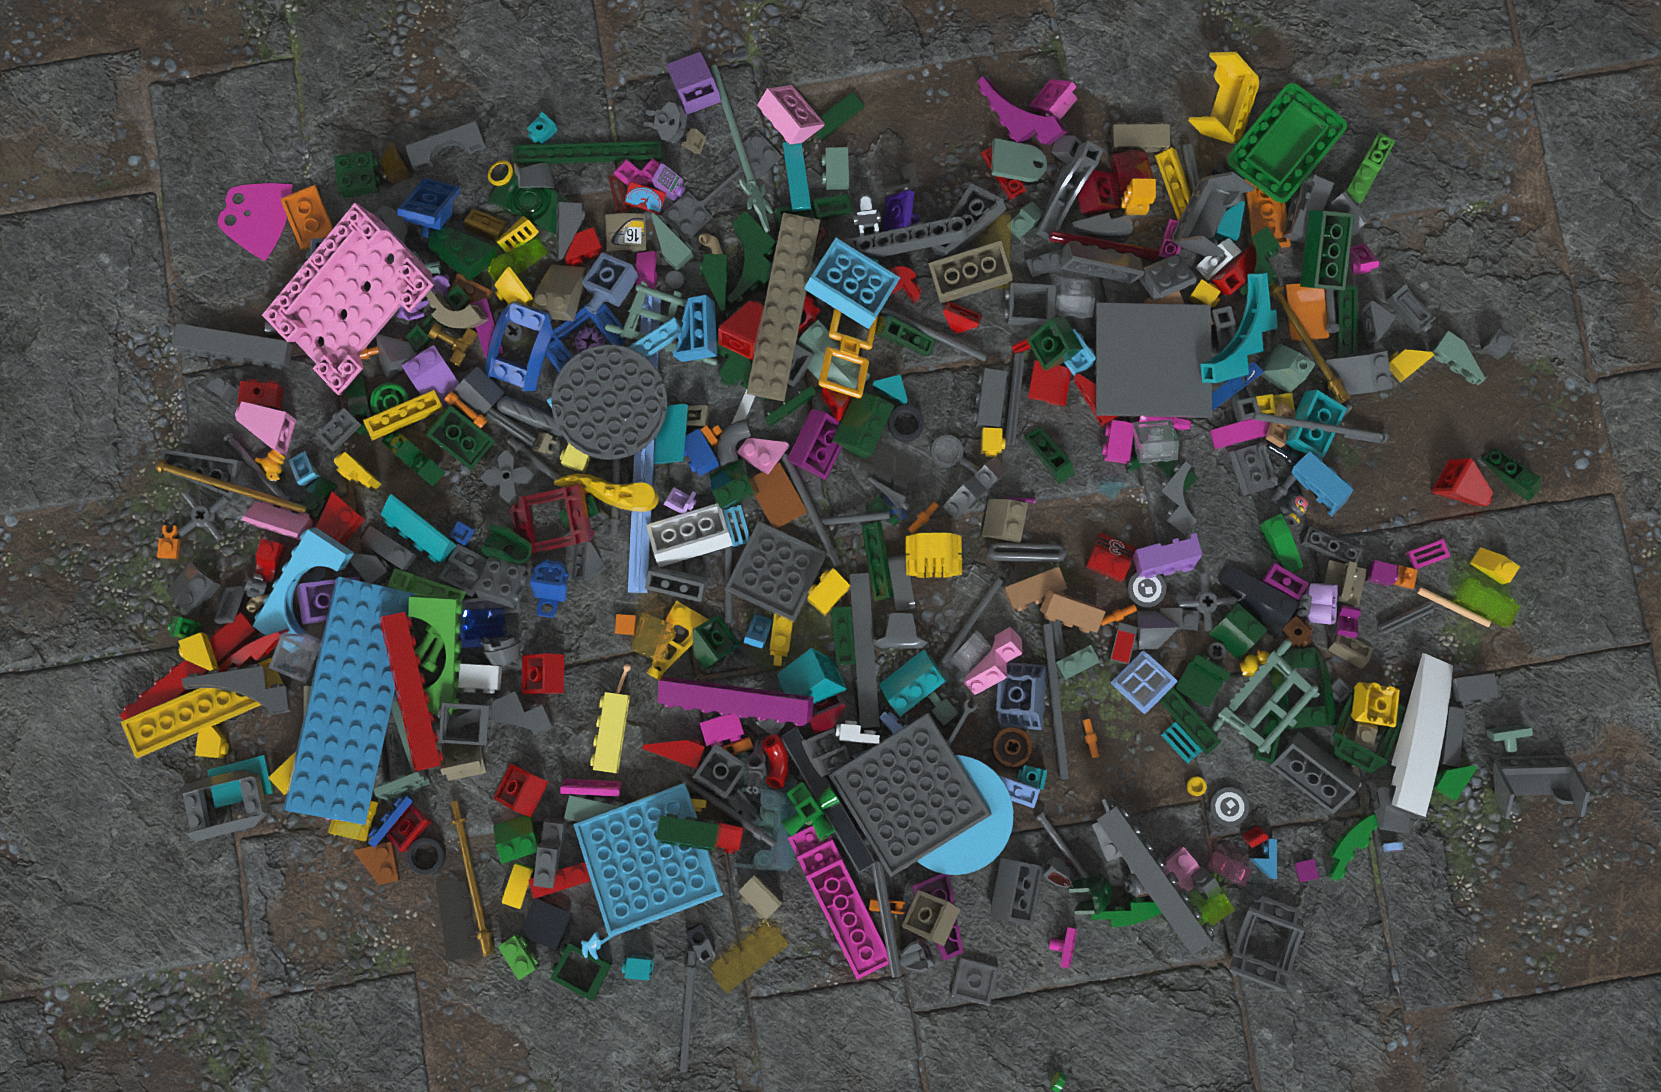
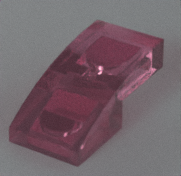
(1229, 869)

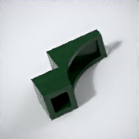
(1266, 247)
(413, 457)

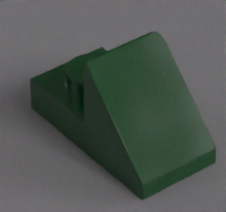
(318, 496)

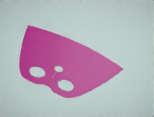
(267, 218)

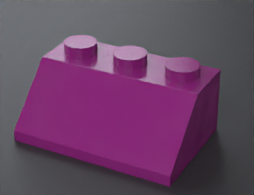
(814, 445)

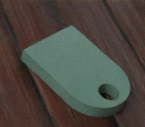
(1016, 161)

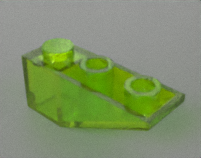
(518, 259)

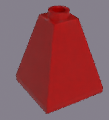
(742, 330)
(1463, 482)

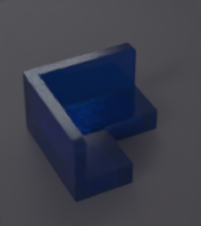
(481, 624)

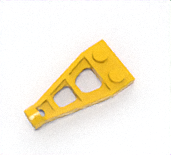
(689, 620)

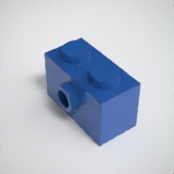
(699, 453)

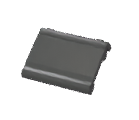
(1253, 469)

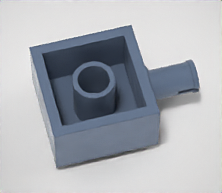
(609, 281)

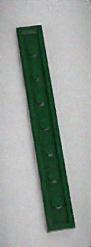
(588, 152)

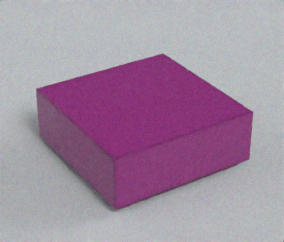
(1306, 870)

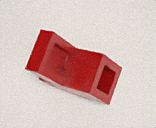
(906, 281)

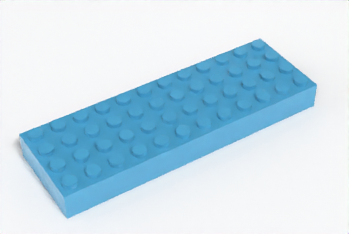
(346, 706)

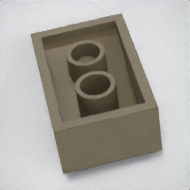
(560, 292)

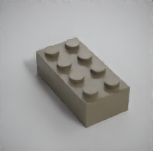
(970, 272)

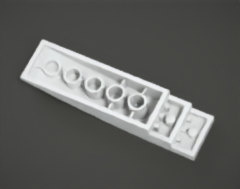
(1422, 736)

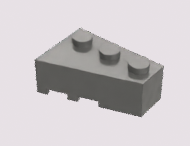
(1309, 196)

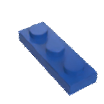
(389, 819)

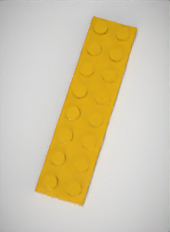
(188, 715)

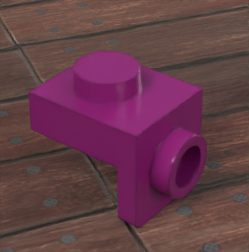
(1348, 621)

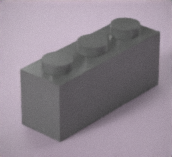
(990, 398)
(676, 583)

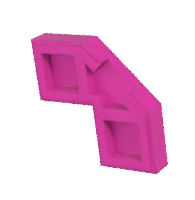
(629, 173)

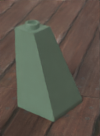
(1286, 368)

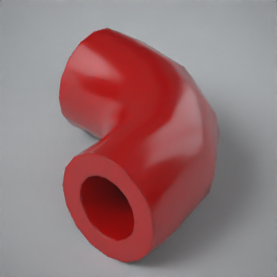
(777, 761)

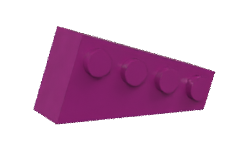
(940, 887)

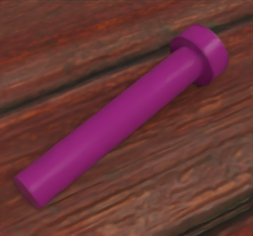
(1028, 500)

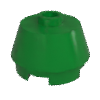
(387, 396)

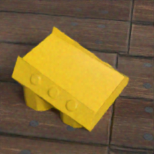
(1375, 704)
(354, 830)

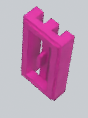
(1413, 559)

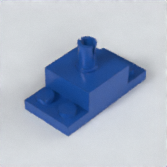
(429, 205)

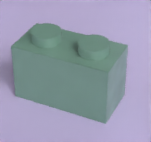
(837, 168)
(1076, 662)

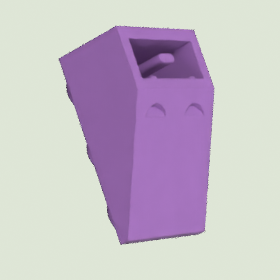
(693, 83)

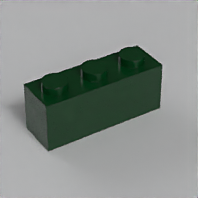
(688, 832)

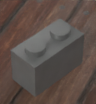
(1474, 687)

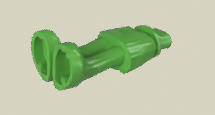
(430, 662)

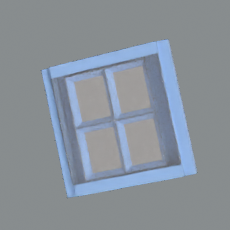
(1144, 682)

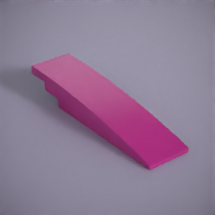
(840, 901)

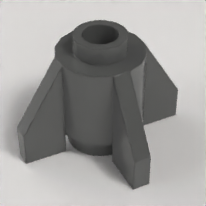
(916, 956)

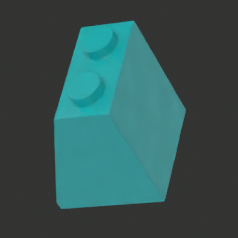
(813, 676)

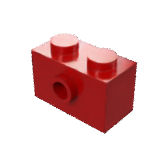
(261, 394)

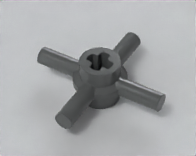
(209, 514)
(1202, 607)

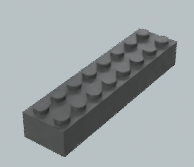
(1156, 878)

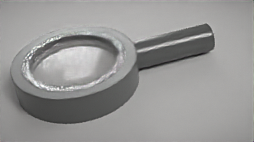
(948, 452)

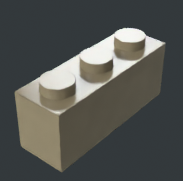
(1140, 137)

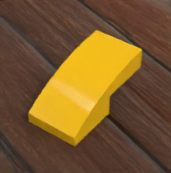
(1269, 403)
(517, 885)

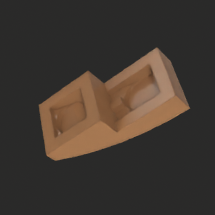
(1278, 432)

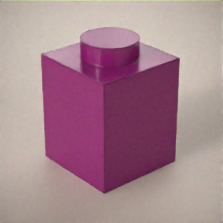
(1382, 573)

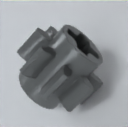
(254, 585)

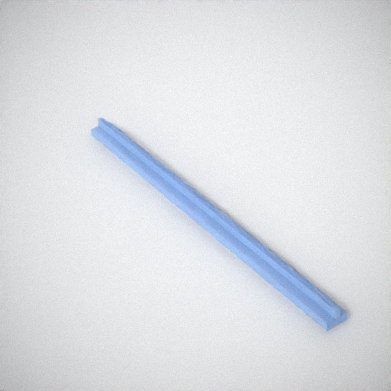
(643, 473)

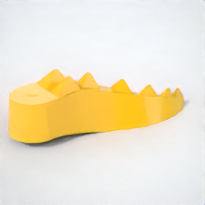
(632, 497)

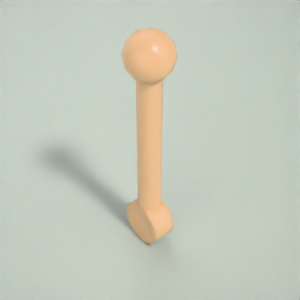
(627, 667)

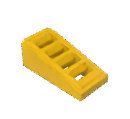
(518, 226)

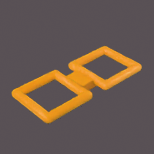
(849, 351)

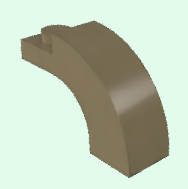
(467, 318)

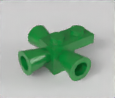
(810, 811)

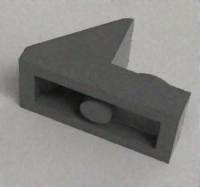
(1182, 618)

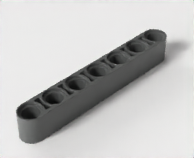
(912, 236)

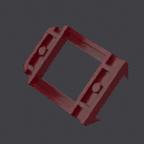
(576, 512)

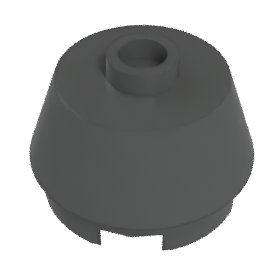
(502, 649)

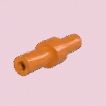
(923, 517)
(1118, 614)
(1090, 738)

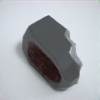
(1057, 872)

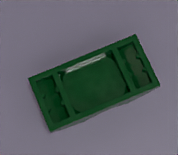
(534, 203)

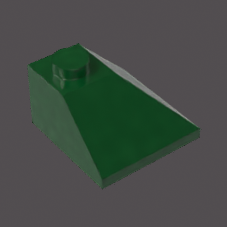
(713, 642)

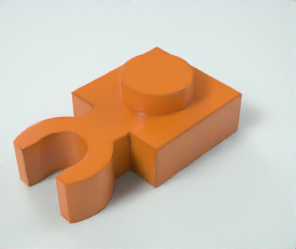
(169, 546)

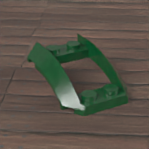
(1314, 715)
(1358, 755)

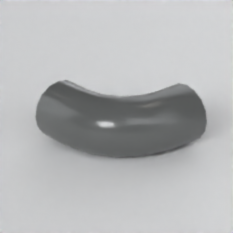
(727, 442)

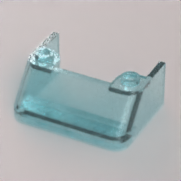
(782, 855)

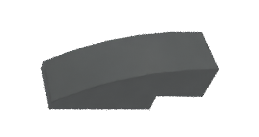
(1103, 226)

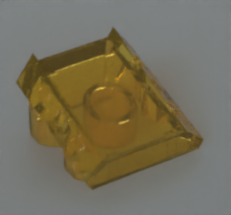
(652, 637)

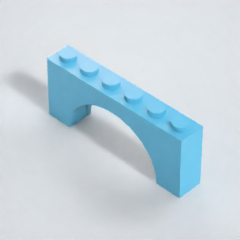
(314, 550)

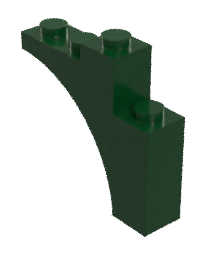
(756, 246)
(735, 369)

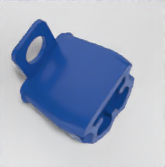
(549, 585)

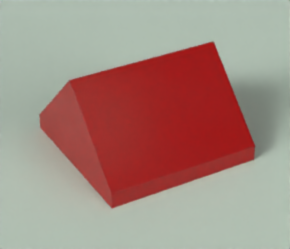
(408, 828)

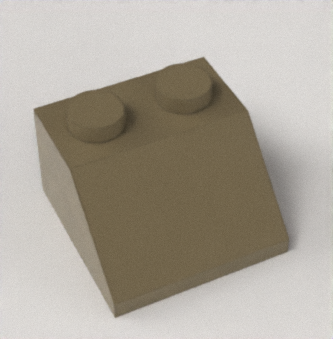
(1004, 520)
(760, 897)
(931, 917)

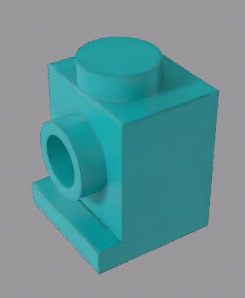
(543, 135)
(1040, 776)

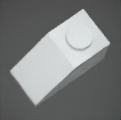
(1213, 264)

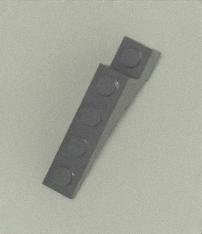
(1067, 187)
(247, 682)
(507, 710)

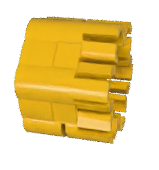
(933, 552)

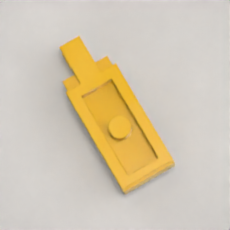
(780, 638)

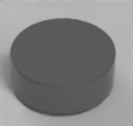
(675, 280)

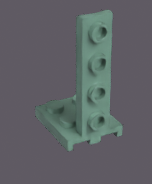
(405, 783)

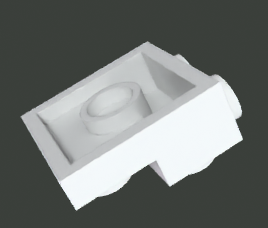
(851, 733)

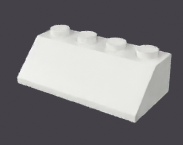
(689, 535)

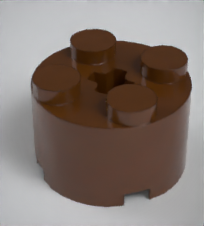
(1014, 736)

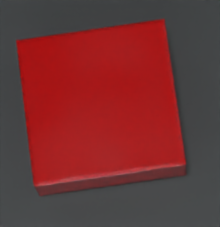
(1254, 836)

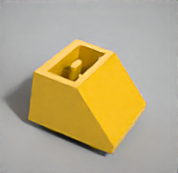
(828, 591)

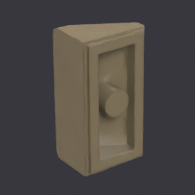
(1351, 650)

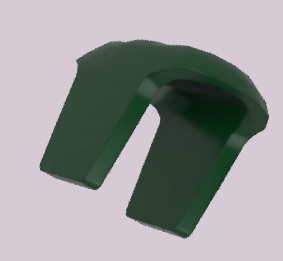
(502, 538)
(1096, 886)

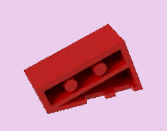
(339, 519)

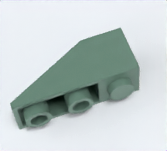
(673, 249)
(1456, 354)
(581, 808)

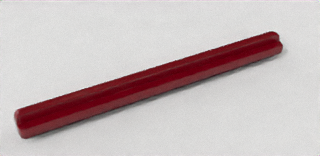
(1138, 251)

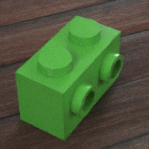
(518, 956)

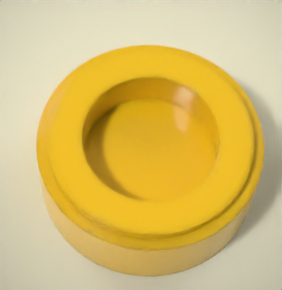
(1196, 786)

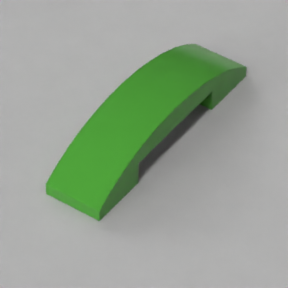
(420, 586)

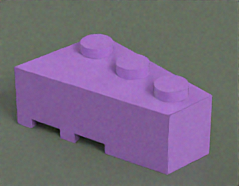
(1167, 558)

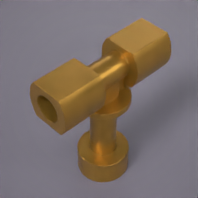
(459, 345)

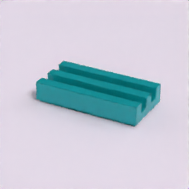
(1192, 754)

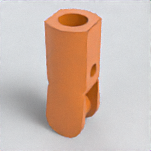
(740, 746)
(874, 906)

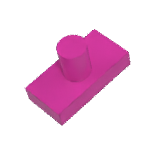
(1065, 946)

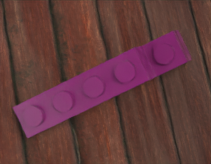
(1020, 122)

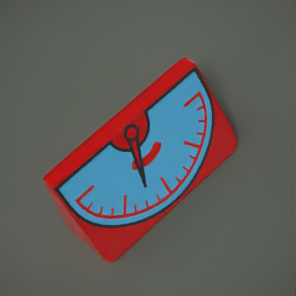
(644, 197)

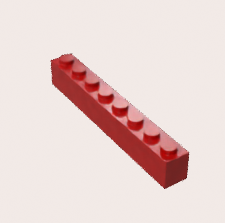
(224, 643)
(410, 692)

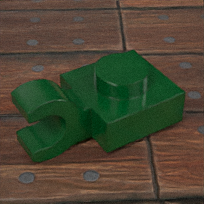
(880, 505)

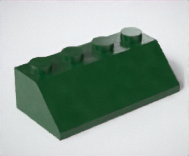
(1327, 250)

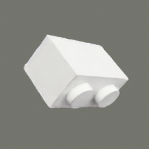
(480, 677)

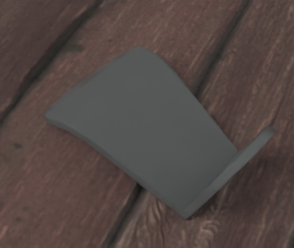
(534, 176)

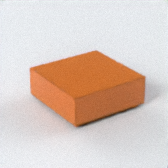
(625, 624)

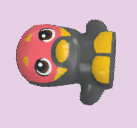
(1296, 508)

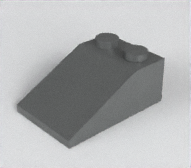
(1362, 371)

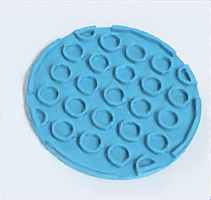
(984, 840)

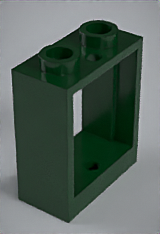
(598, 981)

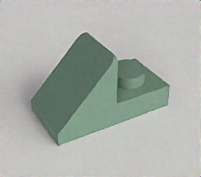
(1026, 219)

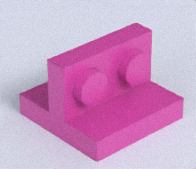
(1054, 98)

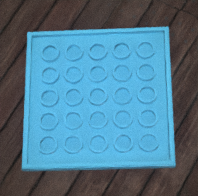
(635, 874)

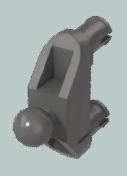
(395, 223)

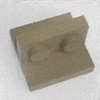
(1349, 581)
(462, 761)

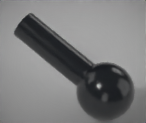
(1290, 458)

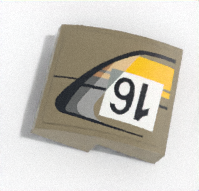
(625, 232)

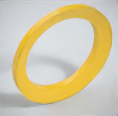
(506, 179)

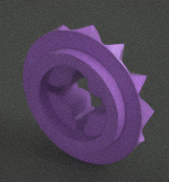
(586, 333)

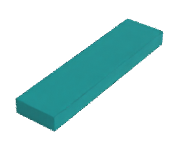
(796, 177)

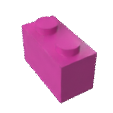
(1118, 441)
(722, 729)

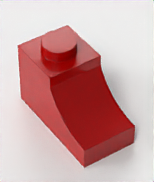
(269, 559)

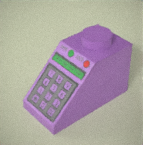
(668, 182)

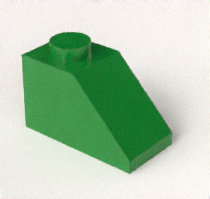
(1453, 781)

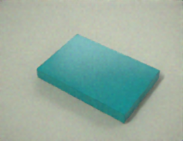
(671, 437)
(231, 792)

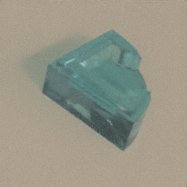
(1110, 489)

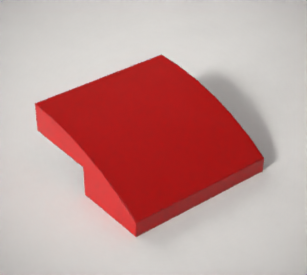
(1050, 384)

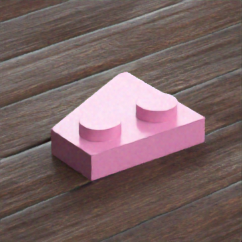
(762, 453)

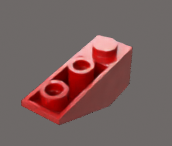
(1236, 272)

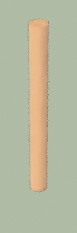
(1453, 606)

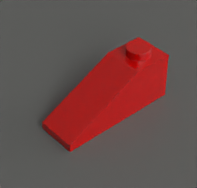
(1088, 390)
(682, 751)

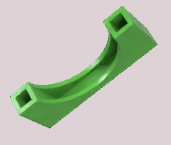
(443, 615)

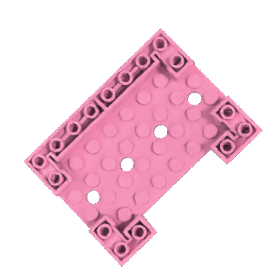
(335, 281)

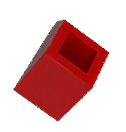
(584, 246)

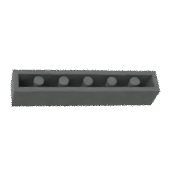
(232, 345)

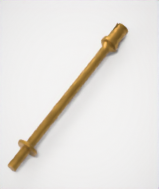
(1334, 383)
(484, 934)

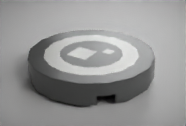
(1145, 591)
(1229, 806)

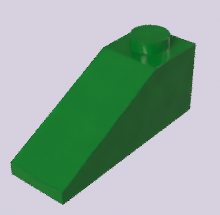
(1282, 543)
(183, 627)

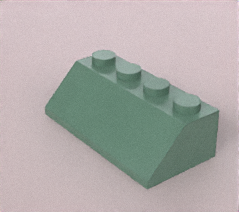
(841, 371)

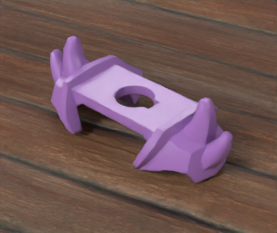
(441, 285)

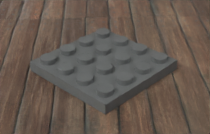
(776, 571)

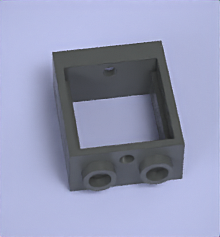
(1049, 290)
(485, 724)

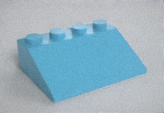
(852, 283)

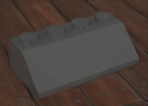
(1101, 263)
(1316, 772)

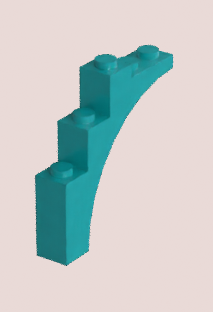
(1248, 339)

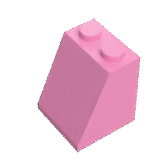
(267, 424)

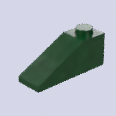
(904, 335)
(1050, 455)

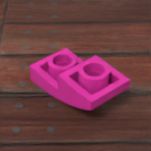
(1167, 247)
(646, 268)

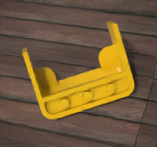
(1233, 100)

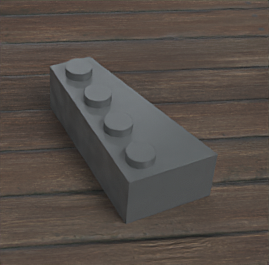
(978, 210)
(215, 467)

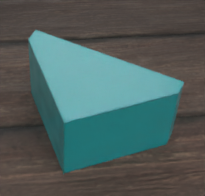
(891, 388)

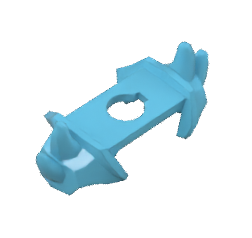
(594, 943)

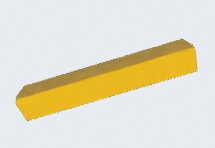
(1174, 180)
(403, 415)

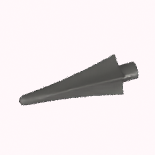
(898, 500)

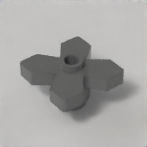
(506, 467)

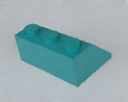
(1318, 408)
(912, 682)

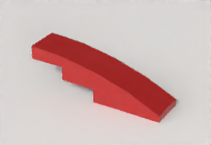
(256, 650)

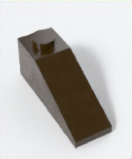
(394, 165)

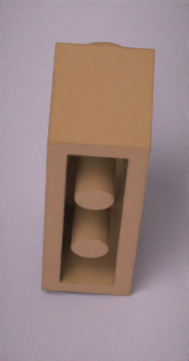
(1034, 589)
(1072, 611)

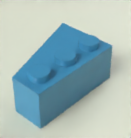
(698, 330)
(1323, 482)

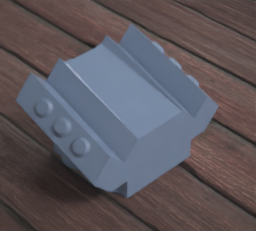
(1022, 696)

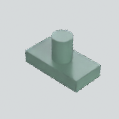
(1509, 735)

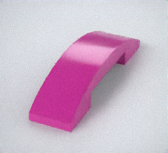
(1238, 432)

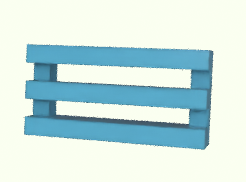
(732, 510)

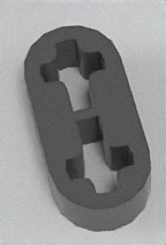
(507, 332)

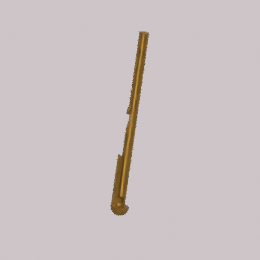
(162, 466)

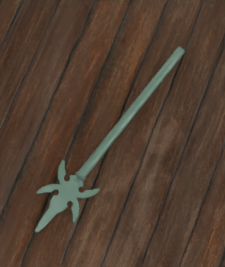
(750, 188)

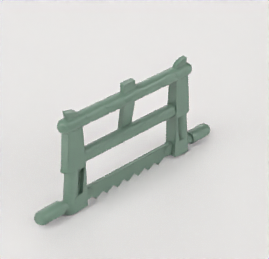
(629, 332)
(1293, 677)

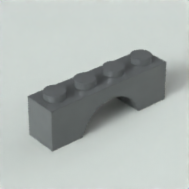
(423, 152)

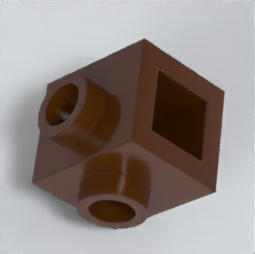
(1297, 625)

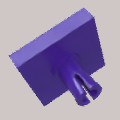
(899, 211)

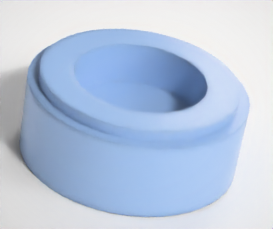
(1393, 846)

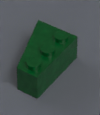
(461, 251)

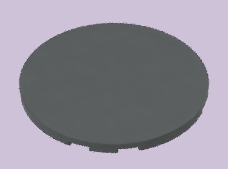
(609, 402)

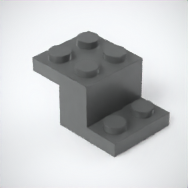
(1167, 277)

